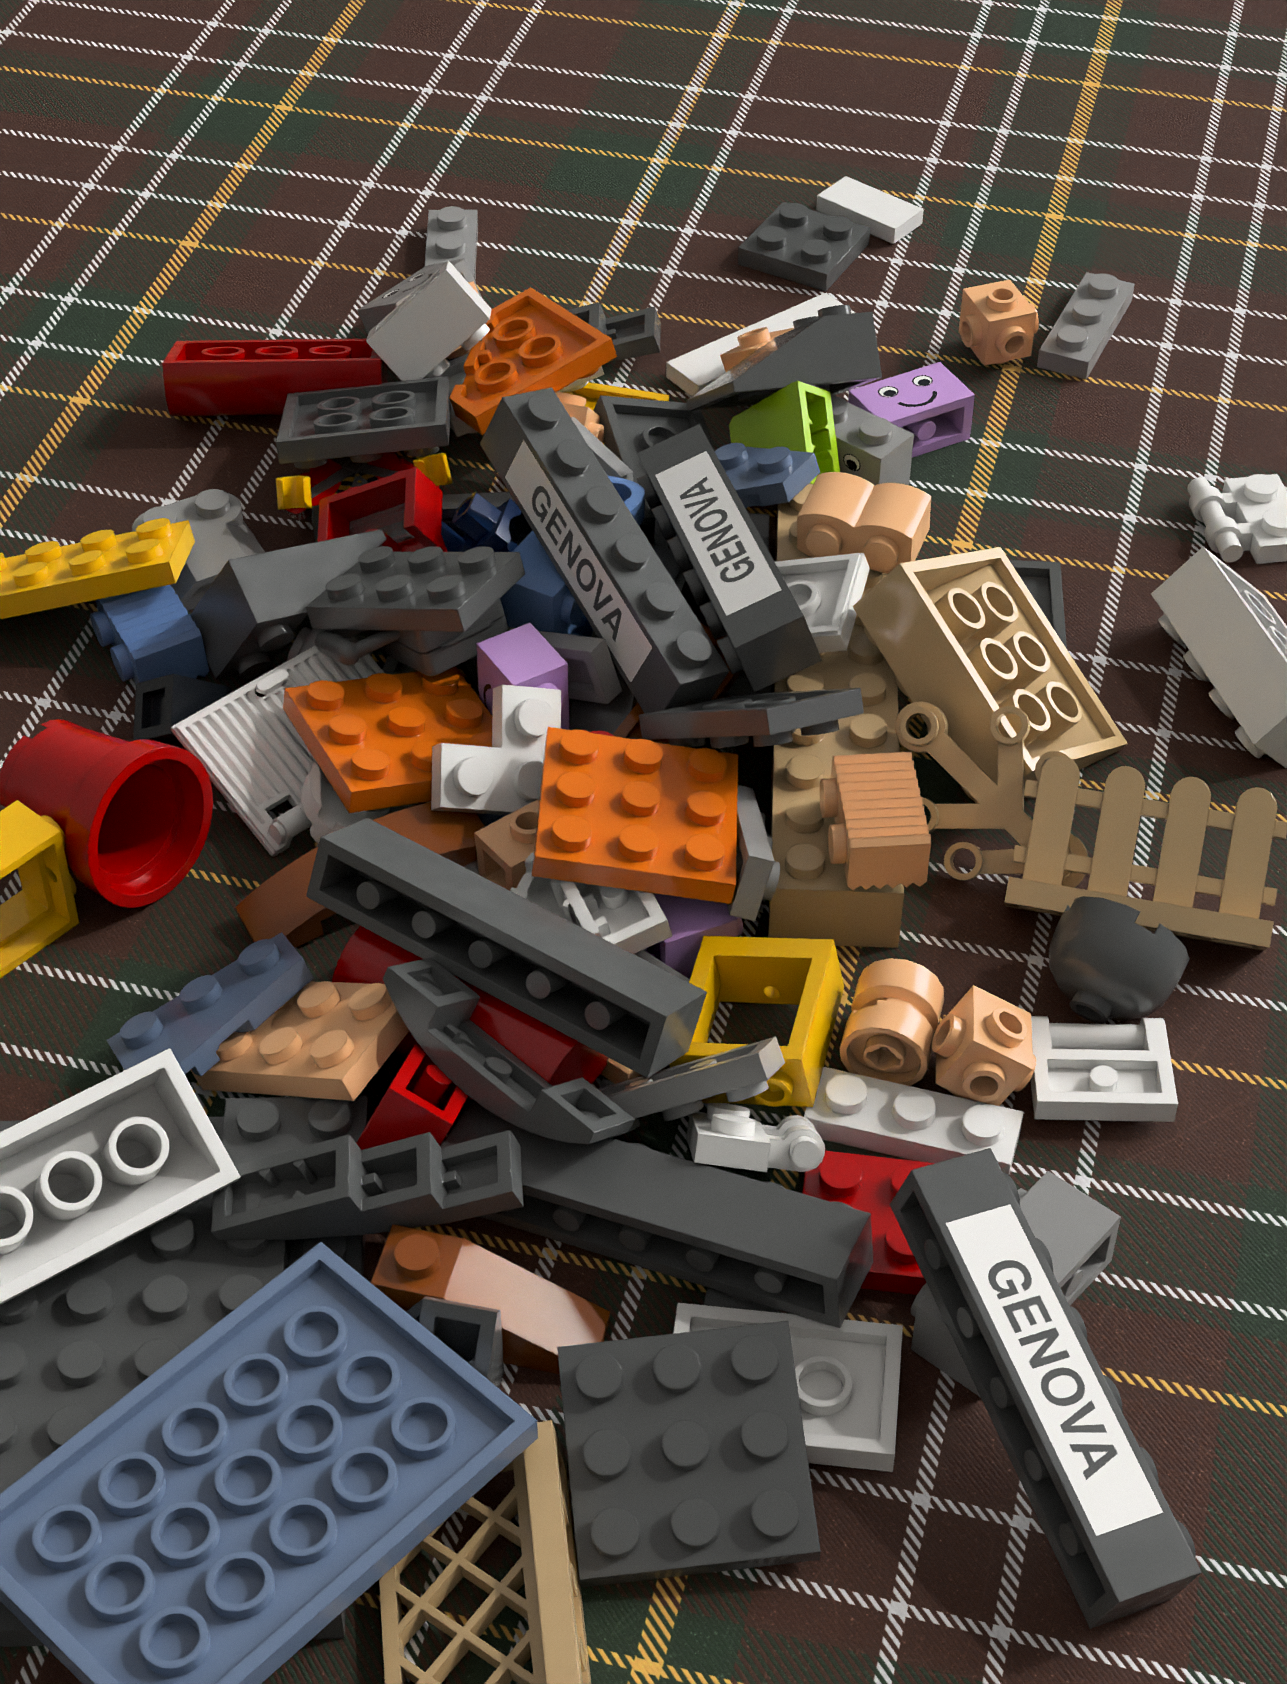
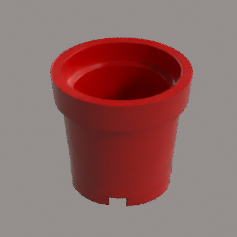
(126, 807)

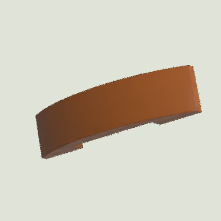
(282, 901)

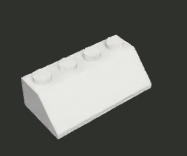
(1233, 643)
(103, 1170)

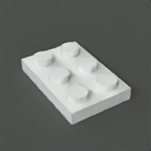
(842, 1377)

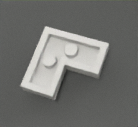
(510, 771)

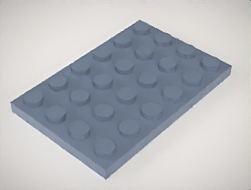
(251, 1486)

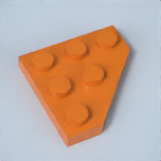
(527, 349)

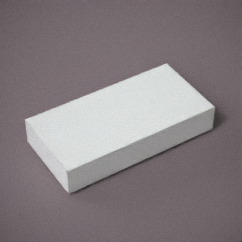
(862, 204)

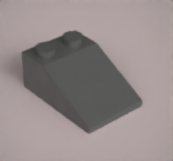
(823, 350)
(262, 601)

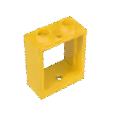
(47, 901)
(772, 973)

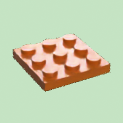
(380, 732)
(637, 815)

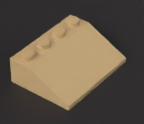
(977, 641)

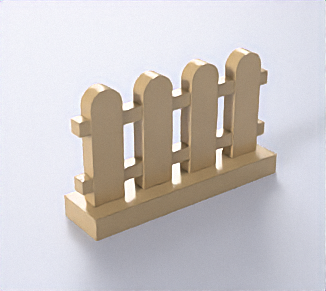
(1180, 856)

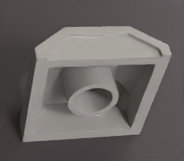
(218, 537)

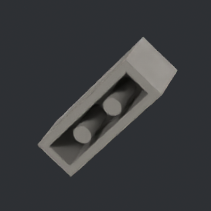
(1081, 1246)

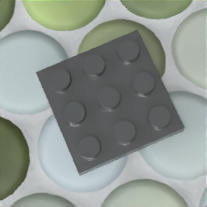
(365, 422)
(686, 1454)

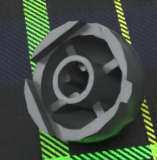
(1112, 963)

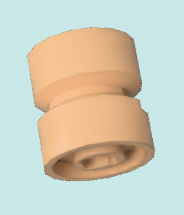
(892, 1021)

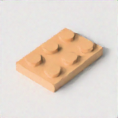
(314, 1046)

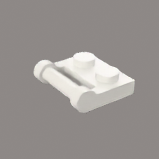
(1102, 1071)

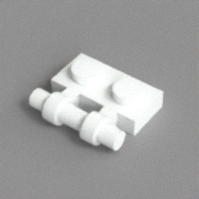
(1243, 517)
(734, 1140)

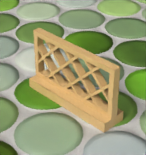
(546, 1568)

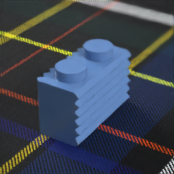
(150, 635)

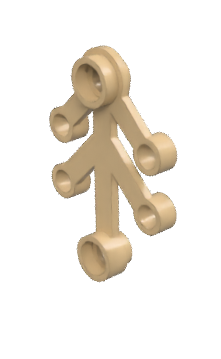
(999, 804)

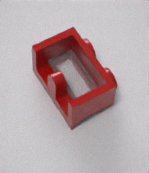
(401, 505)

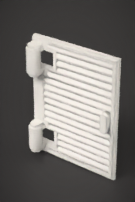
(256, 750)

